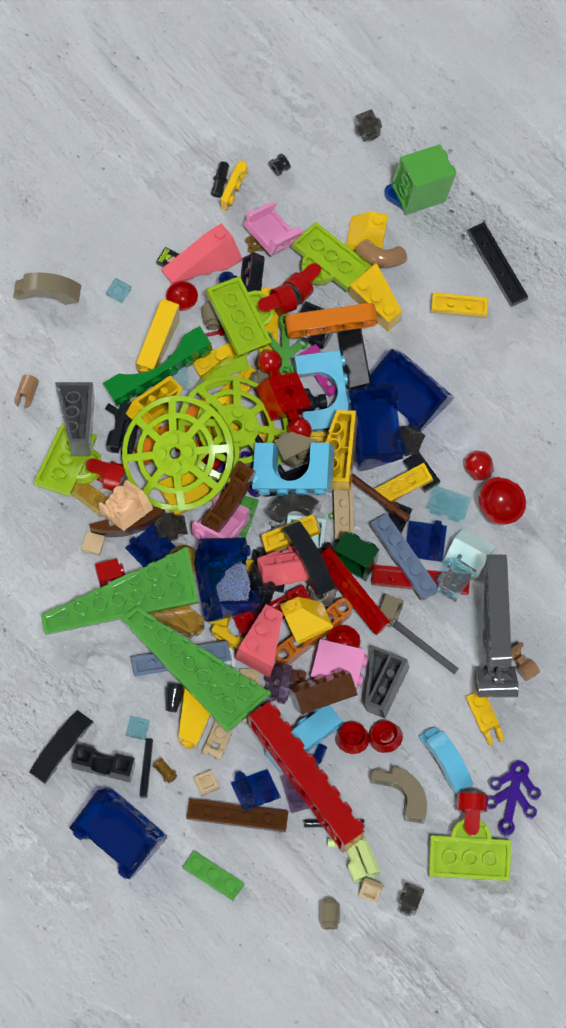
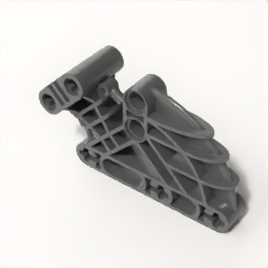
(497, 676)

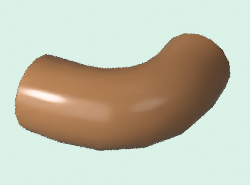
(383, 257)

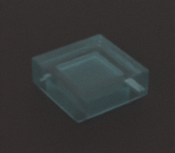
(118, 290)
(137, 728)

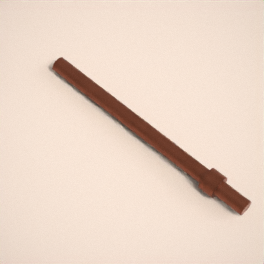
(392, 507)

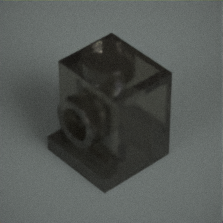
(410, 899)

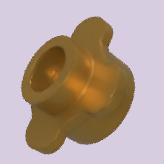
(251, 247)

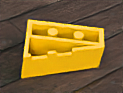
(374, 289)
(165, 388)

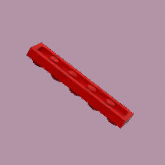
(393, 577)
(354, 592)

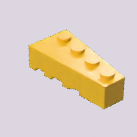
(343, 438)

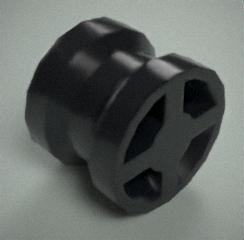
(279, 164)

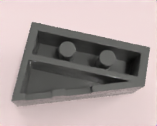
(384, 680)

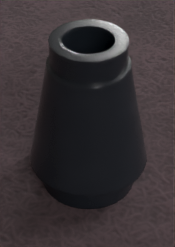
(173, 696)

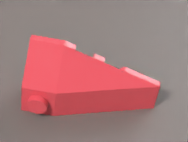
(210, 253)

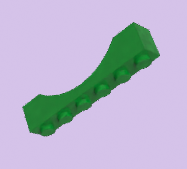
(126, 386)

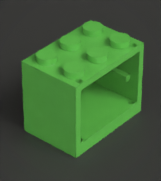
(423, 179)

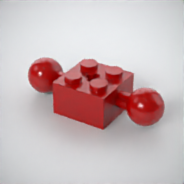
(283, 394)

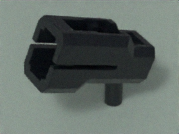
(117, 435)

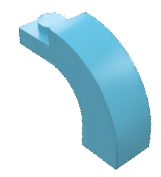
(448, 758)

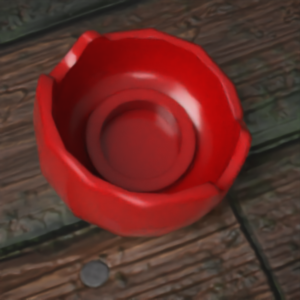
(479, 465)

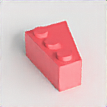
(282, 567)

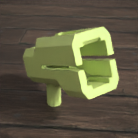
(361, 861)

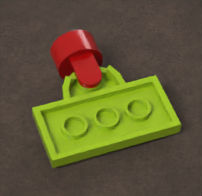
(324, 261)
(247, 313)
(62, 471)
(470, 849)

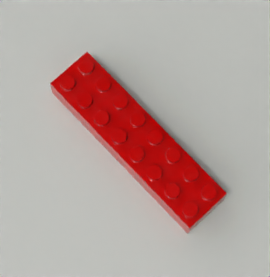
(306, 777)

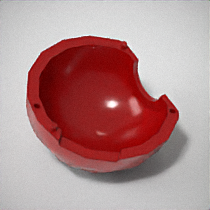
(502, 501)

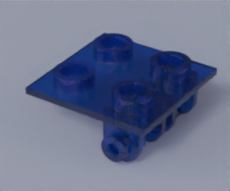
(427, 539)
(148, 547)
(254, 789)

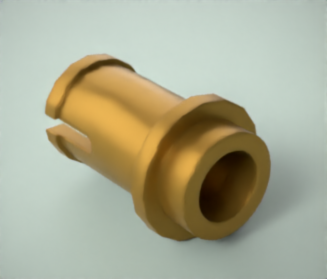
(166, 772)

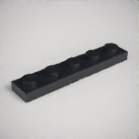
(498, 264)

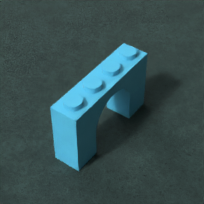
(328, 365)
(316, 479)

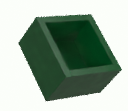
(357, 555)

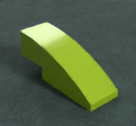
(224, 368)

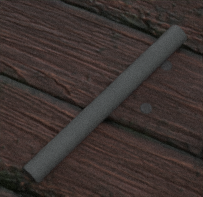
(425, 647)

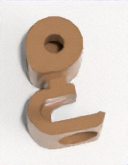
(526, 667)

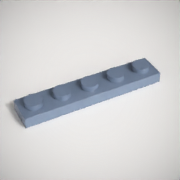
(404, 557)
(149, 664)

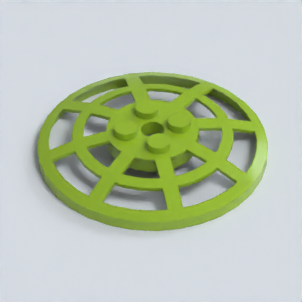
(232, 414)
(188, 452)

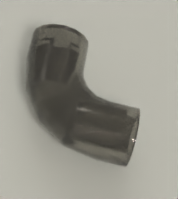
(287, 503)

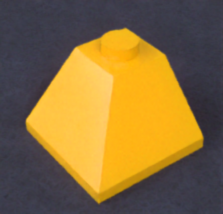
(367, 226)
(306, 618)

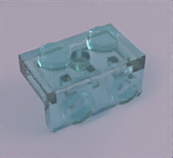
(449, 503)
(456, 578)

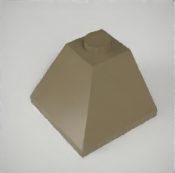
(294, 448)

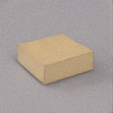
(93, 543)
(206, 783)
(371, 890)

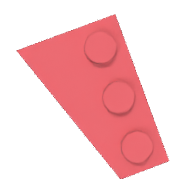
(261, 642)

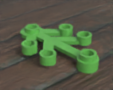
(284, 350)

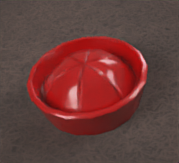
(183, 294)
(344, 635)
(358, 739)
(385, 743)

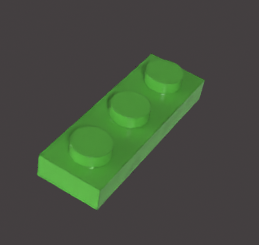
(213, 876)

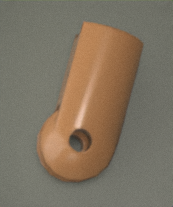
(26, 389)

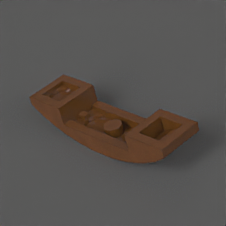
(231, 498)
(103, 527)

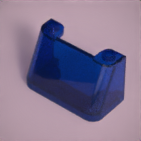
(419, 393)
(377, 426)
(224, 578)
(119, 831)

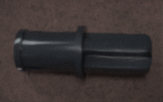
(220, 179)

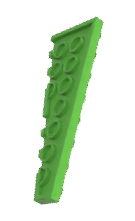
(153, 589)
(215, 685)

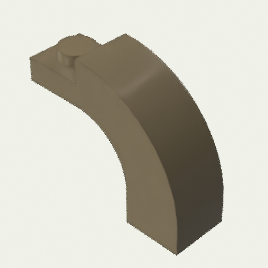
(48, 285)
(410, 788)

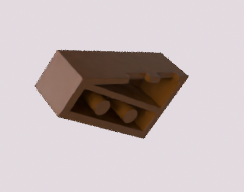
(322, 691)

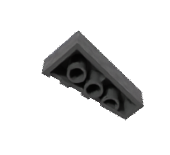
(77, 412)

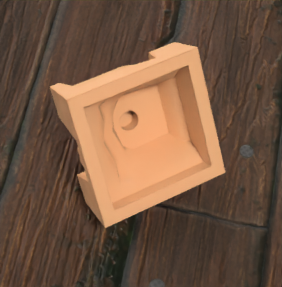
(125, 505)

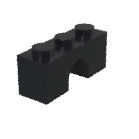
(91, 761)

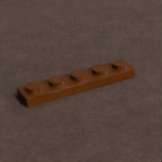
(235, 816)

